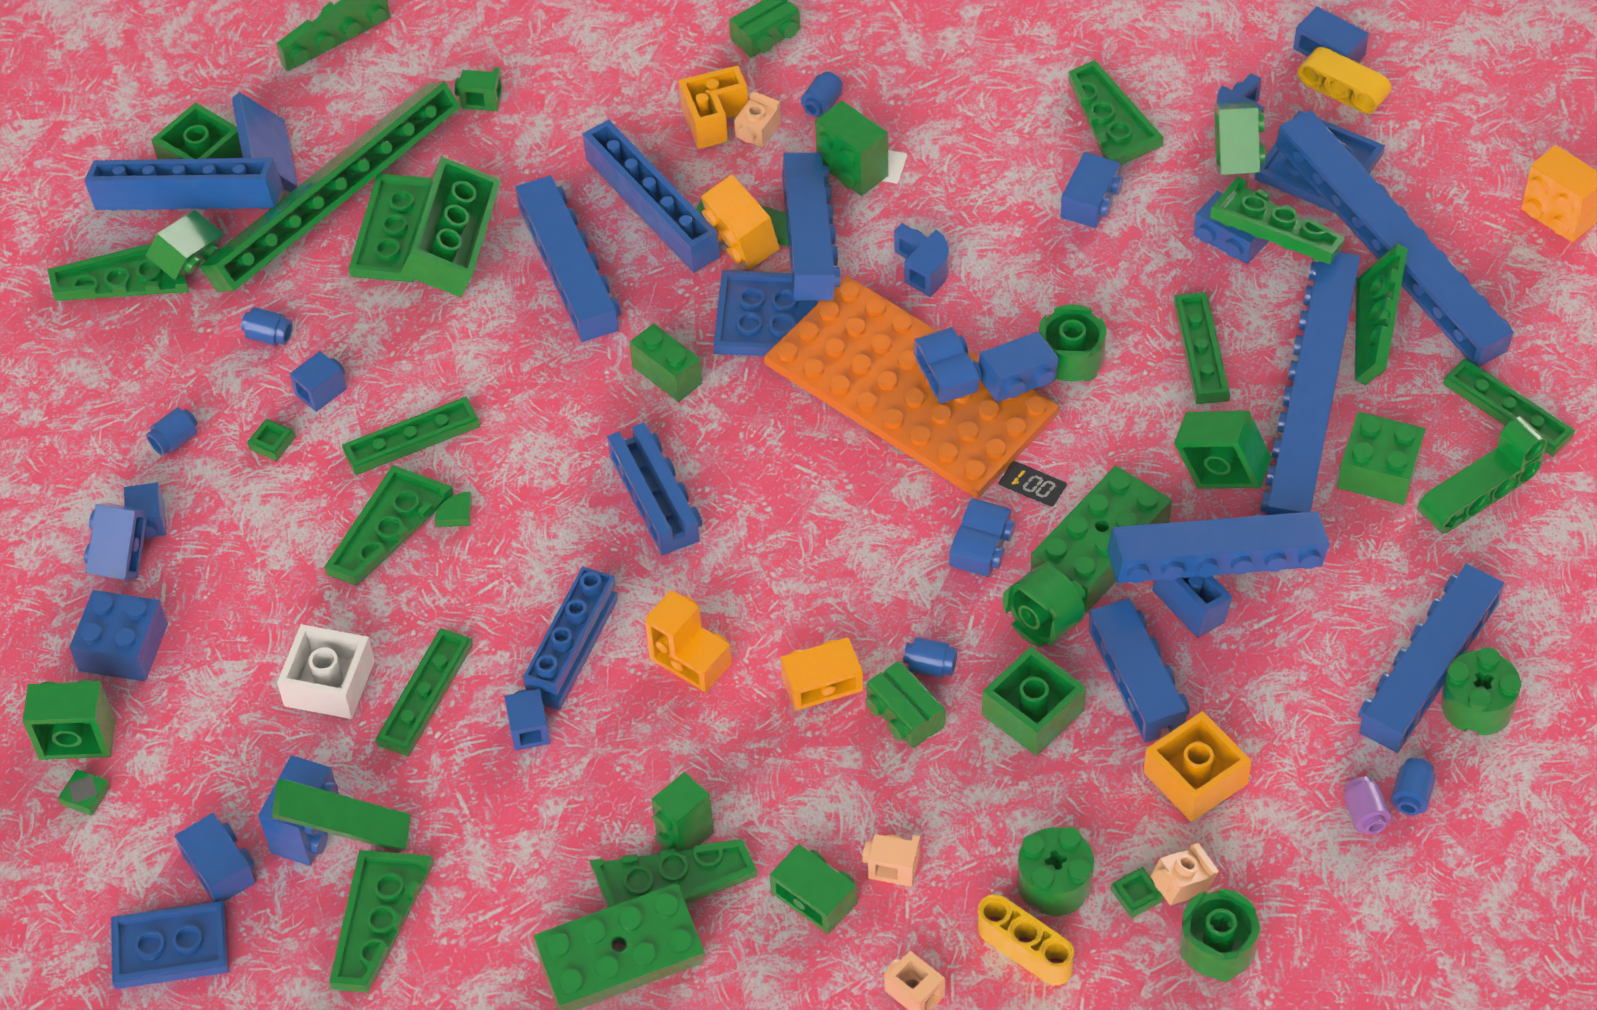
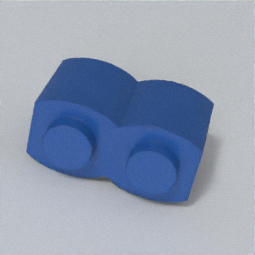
(947, 365)
(981, 537)

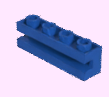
(654, 489)
(571, 636)
(1137, 668)

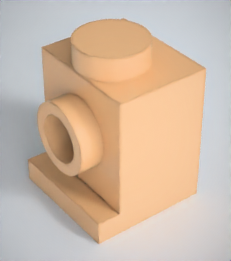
(758, 119)
(892, 858)
(1184, 874)
(914, 972)

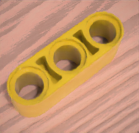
(1344, 80)
(1030, 955)

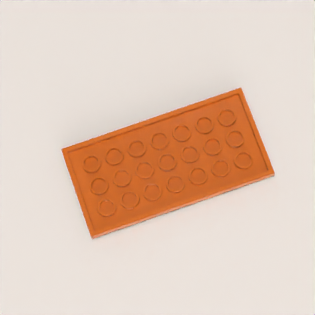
(863, 364)

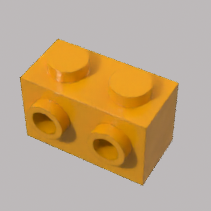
(821, 673)

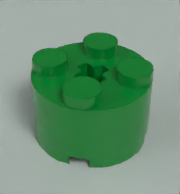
(1077, 341)
(1044, 604)
(1480, 691)
(1055, 870)
(1219, 934)

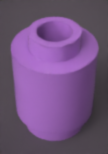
(1366, 805)

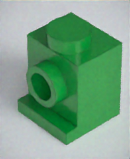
(479, 89)

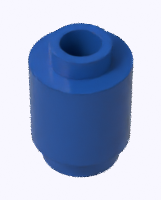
(822, 94)
(267, 326)
(172, 431)
(930, 657)
(1413, 786)

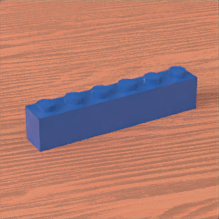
(184, 184)
(651, 196)
(810, 226)
(567, 258)
(1217, 547)
(1423, 666)

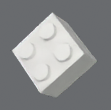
(326, 671)

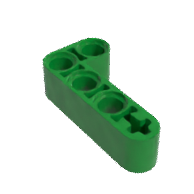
(1487, 479)

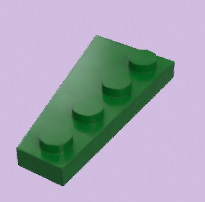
(331, 28)
(1114, 119)
(1281, 225)
(113, 275)
(1376, 313)
(387, 520)
(696, 870)
(375, 911)

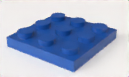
(1284, 176)
(755, 312)

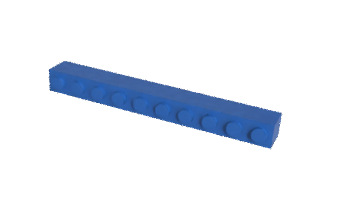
(1381, 225)
(1313, 386)

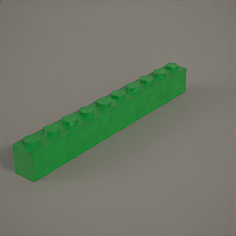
(329, 187)

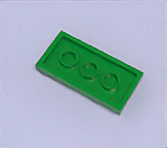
(388, 227)

